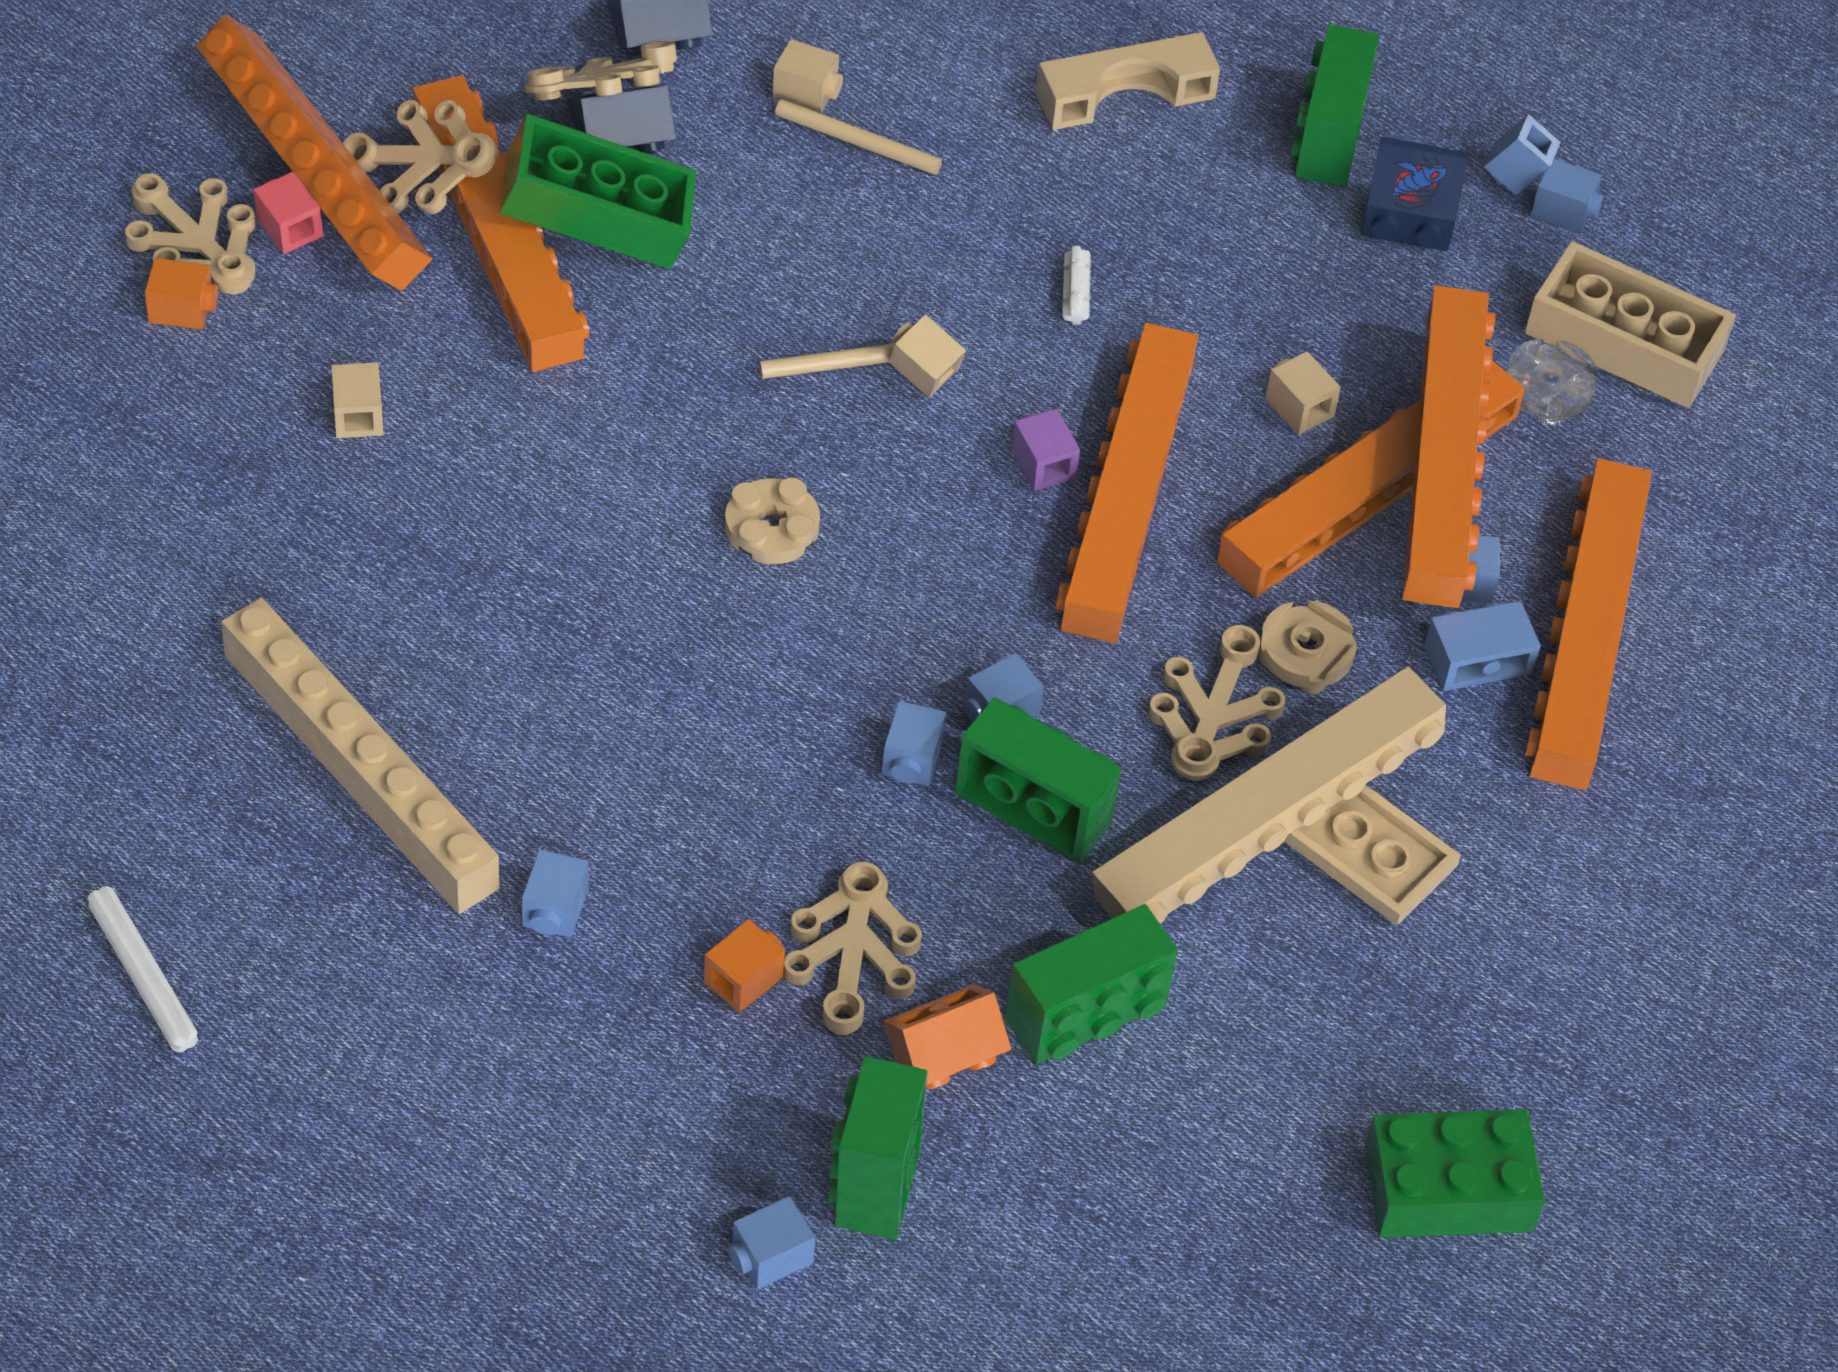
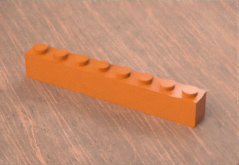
(314, 153)
(509, 249)
(1447, 448)
(1128, 484)
(1341, 494)
(1590, 626)

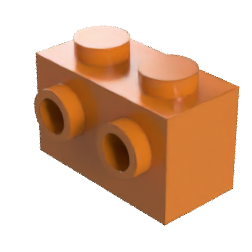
(950, 1034)

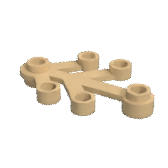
(603, 74)
(470, 156)
(230, 268)
(1215, 712)
(853, 940)

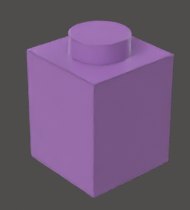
(1045, 449)

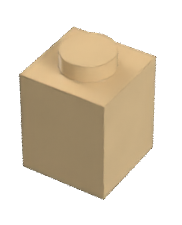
(807, 76)
(926, 354)
(1302, 392)
(357, 400)

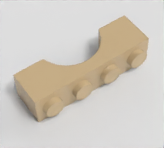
(1174, 68)

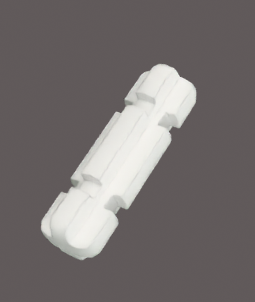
(1076, 285)

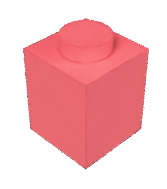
(288, 212)

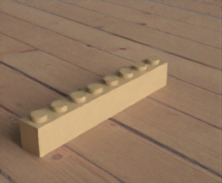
(361, 756)
(1273, 799)

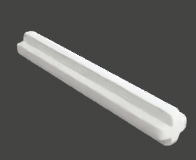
(142, 969)

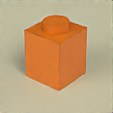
(180, 293)
(744, 965)

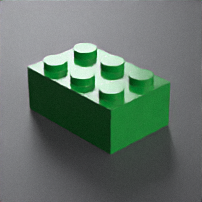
(1336, 104)
(1037, 779)
(1091, 984)
(877, 1147)
(1454, 1173)

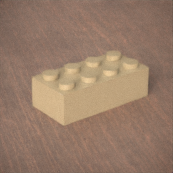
(1631, 323)

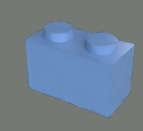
(1481, 645)

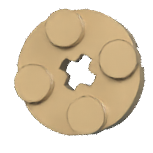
(777, 498)
(1300, 666)

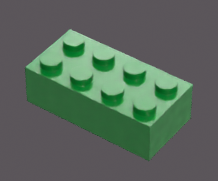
(598, 191)

